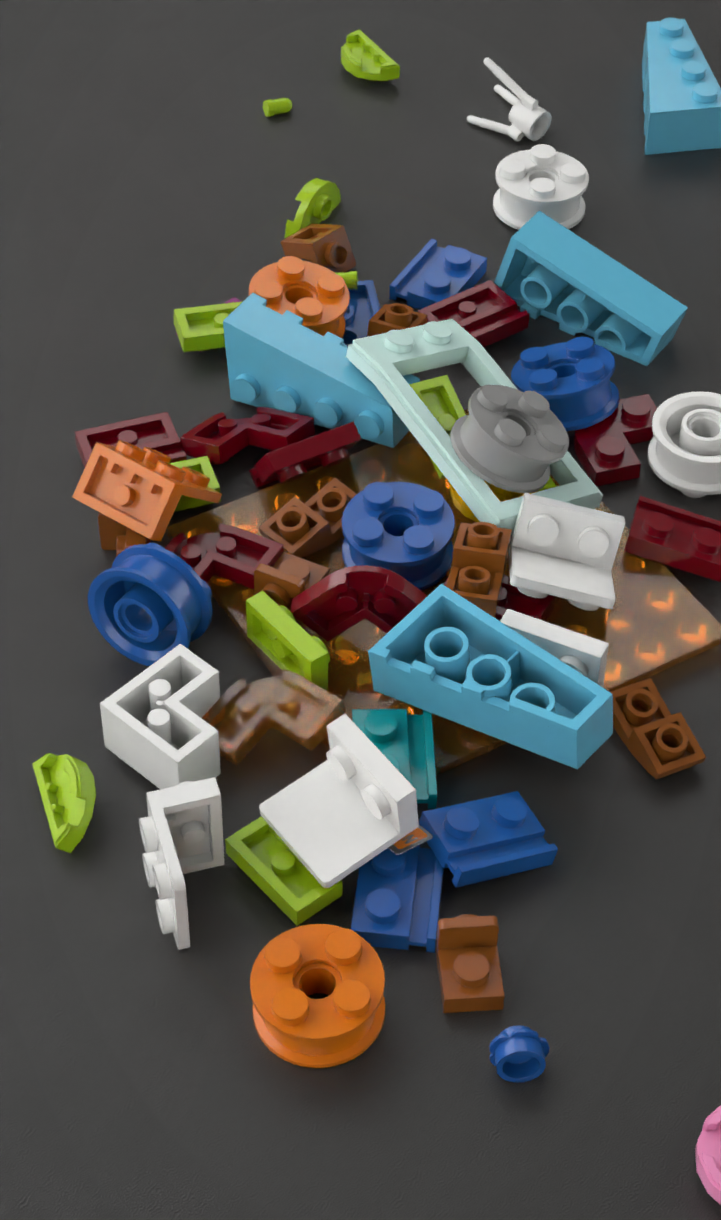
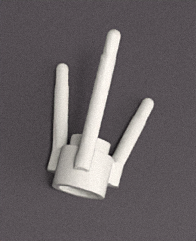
(525, 115)

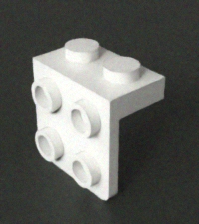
(180, 838)

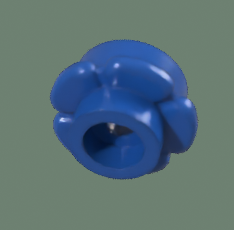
(519, 1054)

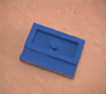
(437, 275)
(487, 838)
(399, 899)

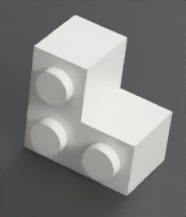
(159, 722)

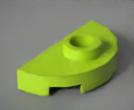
(366, 59)
(317, 202)
(67, 797)

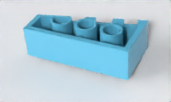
(678, 90)
(587, 291)
(298, 371)
(490, 679)

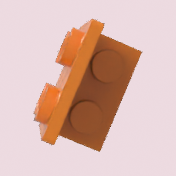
(138, 487)

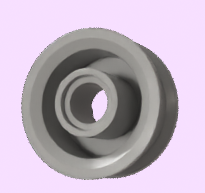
(509, 438)

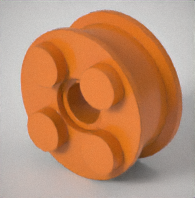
(306, 291)
(311, 962)

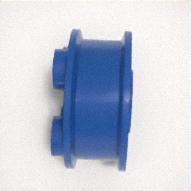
(572, 379)
(400, 530)
(149, 603)

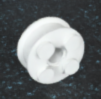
(540, 182)
(688, 443)

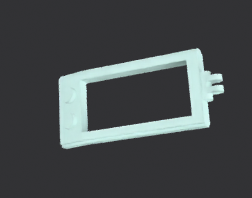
(438, 344)

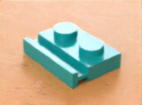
(406, 743)

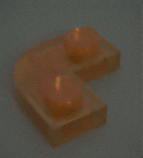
(283, 702)

